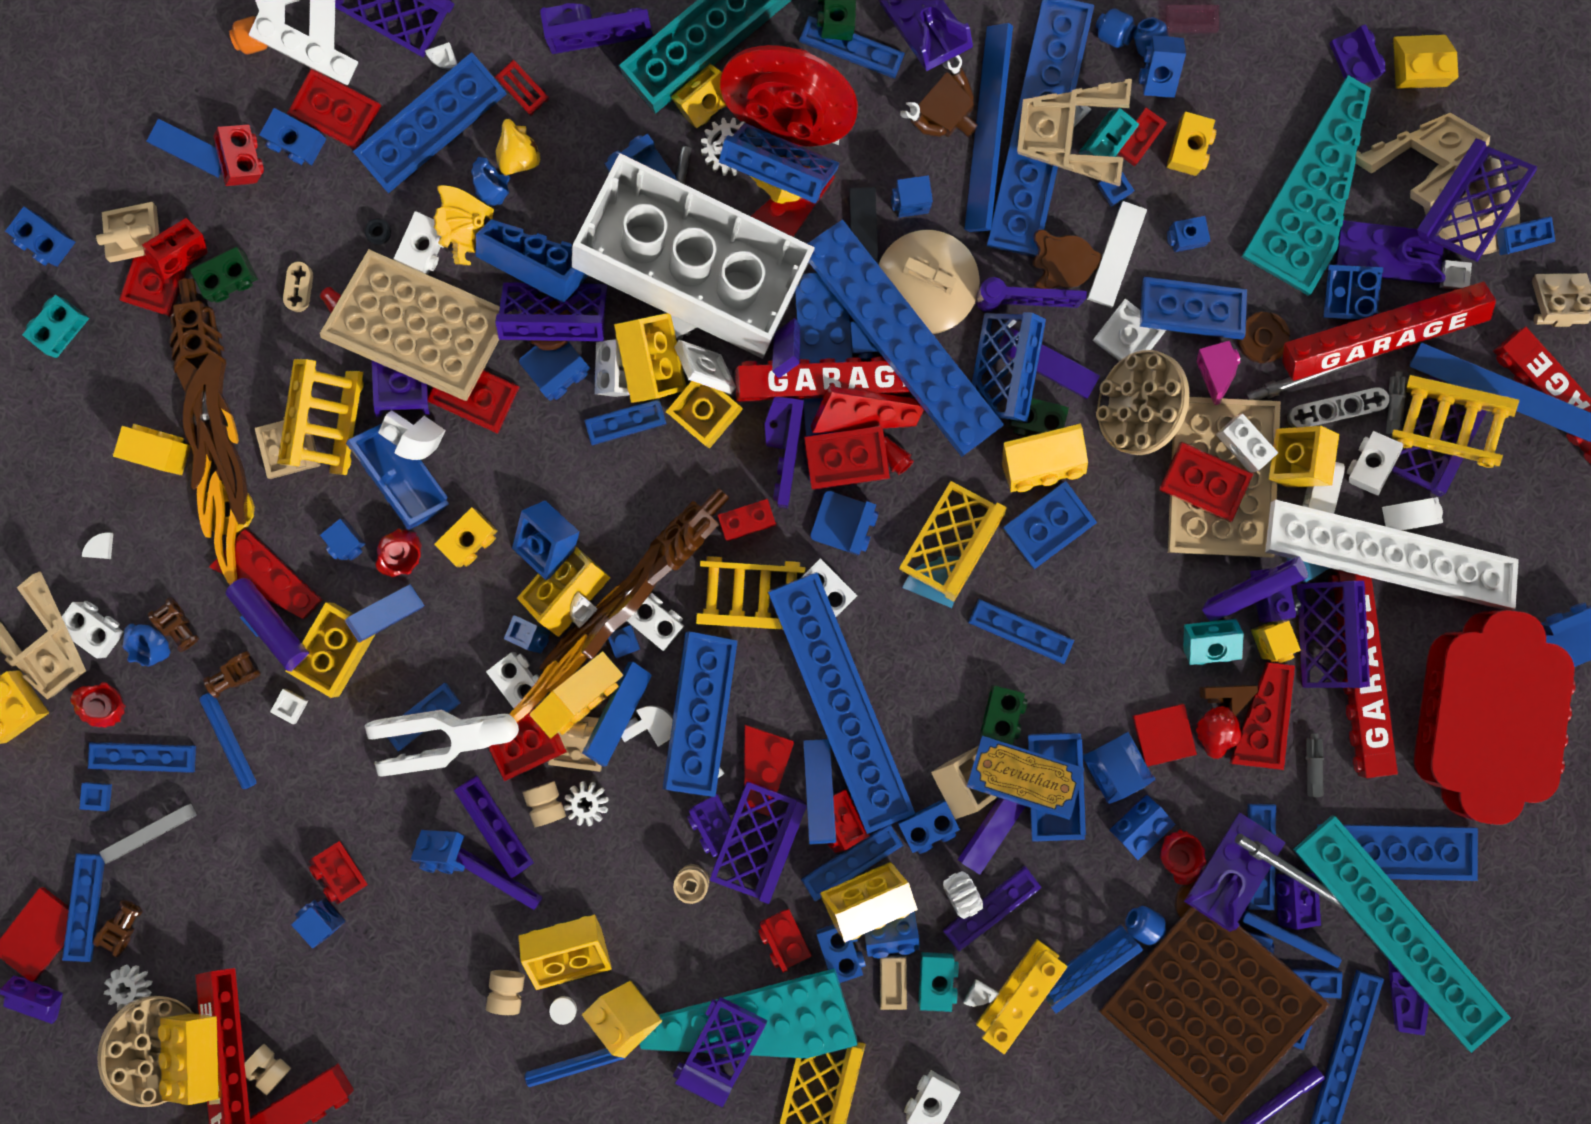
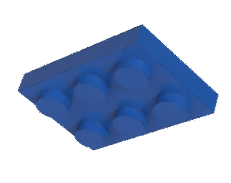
(1049, 525)

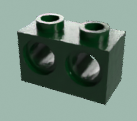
(839, 10)
(223, 268)
(1039, 411)
(995, 713)

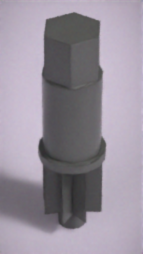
(1396, 403)
(1314, 759)

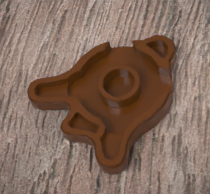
(1064, 260)

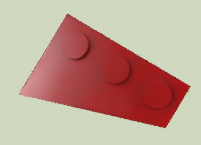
(764, 763)

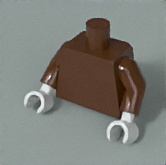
(945, 105)

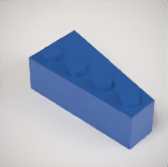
(530, 258)

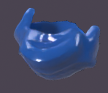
(488, 183)
(145, 645)

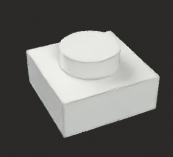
(1456, 274)
(289, 706)

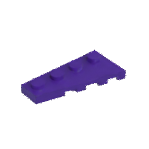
(1408, 1007)

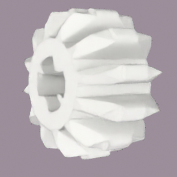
(581, 811)
(963, 894)
(127, 978)

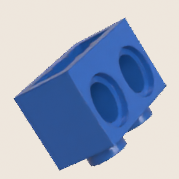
(40, 237)
(925, 819)
(317, 922)
(835, 953)

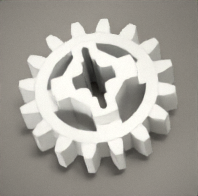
(715, 149)

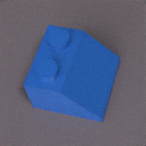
(544, 538)

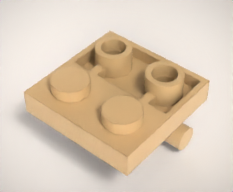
(127, 230)
(1562, 299)
(269, 442)
(574, 743)

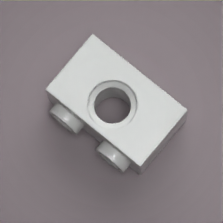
(419, 229)
(1246, 443)
(1371, 478)
(932, 1087)

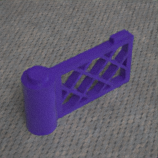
(994, 292)
(701, 1076)

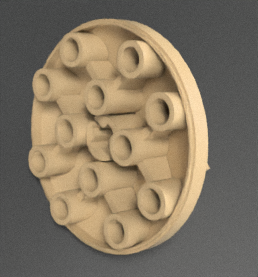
(1481, 204)
(933, 276)
(1145, 402)
(132, 1049)

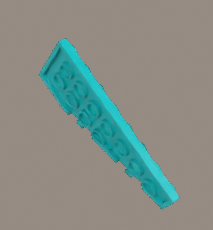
(1307, 214)
(801, 1014)

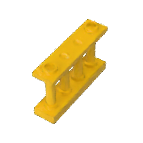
(1447, 395)
(296, 413)
(736, 615)
(1021, 996)

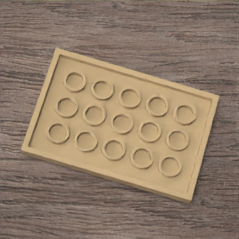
(414, 325)
(1201, 532)

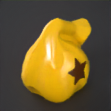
(516, 149)

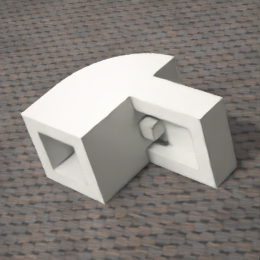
(412, 440)
(1413, 514)
(653, 718)

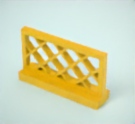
(973, 550)
(844, 1092)

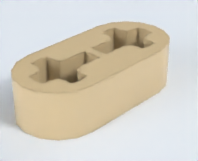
(304, 287)

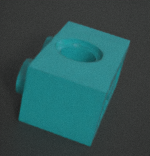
(1213, 641)
(932, 997)

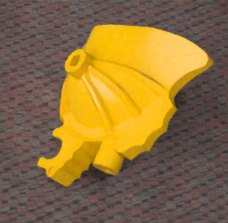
(459, 221)

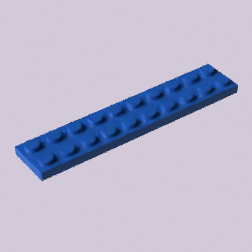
(1051, 69)
(902, 338)
(841, 702)

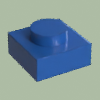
(1114, 193)
(623, 641)
(95, 796)

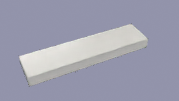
(1117, 254)

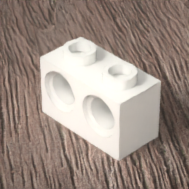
(609, 372)
(833, 583)
(650, 626)
(87, 634)
(511, 686)

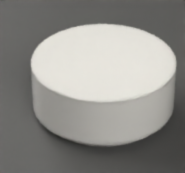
(563, 1010)

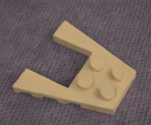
(1049, 127)
(1440, 139)
(53, 658)

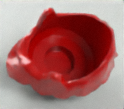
(398, 553)
(98, 705)
(1218, 731)
(1183, 856)

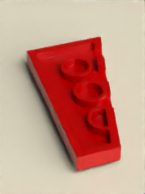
(789, 215)
(856, 409)
(271, 576)
(1267, 720)

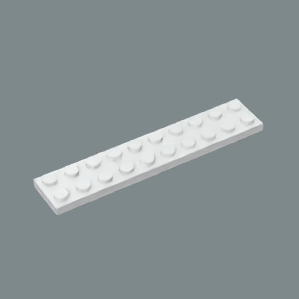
(1392, 555)

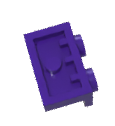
(1358, 55)
(1277, 606)
(1296, 903)
(31, 999)

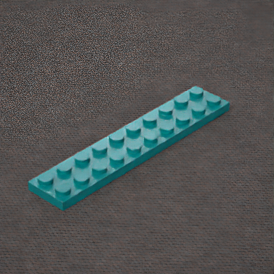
(1401, 933)

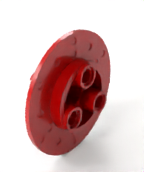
(789, 95)

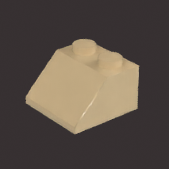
(953, 780)

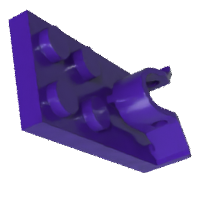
(929, 29)
(579, 31)
(1390, 247)
(397, 391)
(788, 416)
(1232, 874)

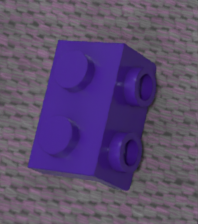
(712, 822)

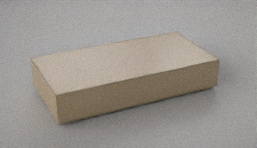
(893, 982)

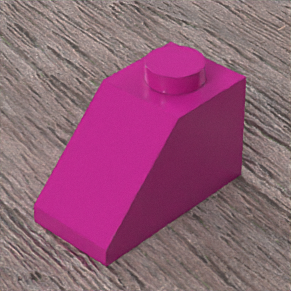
(1218, 368)

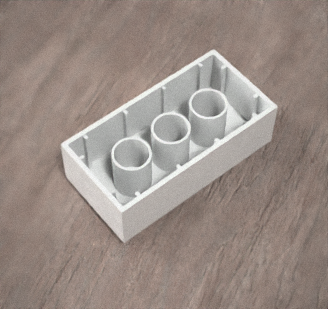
(690, 255)

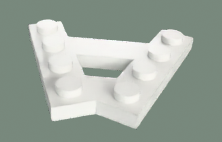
(312, 50)

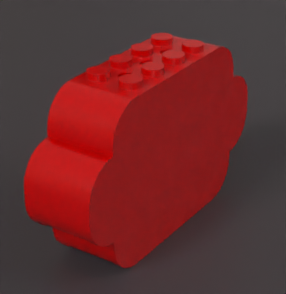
(1494, 716)

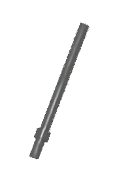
(1261, 852)

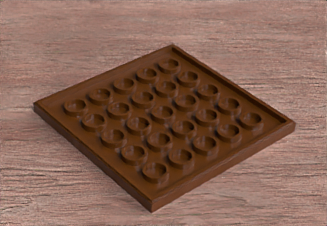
(1213, 1010)

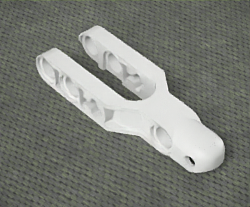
(464, 735)

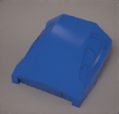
(1352, 291)
(1118, 768)

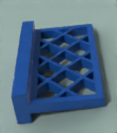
(767, 166)
(1022, 367)
(1093, 967)

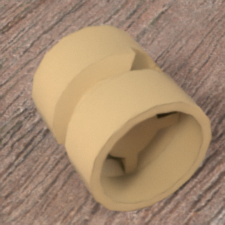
(544, 804)
(691, 884)
(505, 987)
(275, 1069)

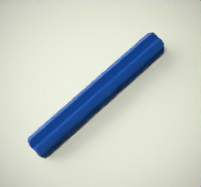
(228, 741)
(570, 1067)

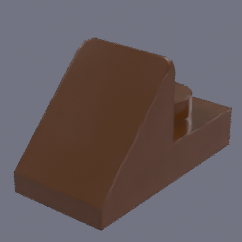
(1235, 696)

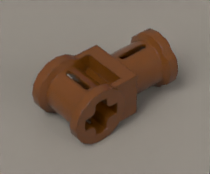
(172, 622)
(233, 674)
(118, 930)

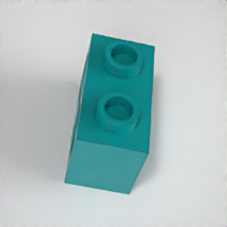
(1110, 134)
(59, 331)

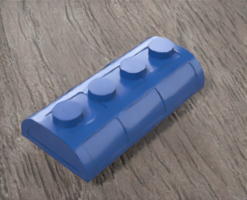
(402, 481)
(1049, 827)

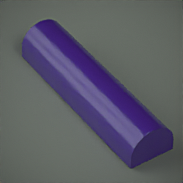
(1255, 589)
(266, 623)
(493, 826)

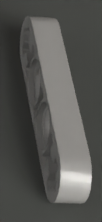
(1337, 407)
(148, 833)

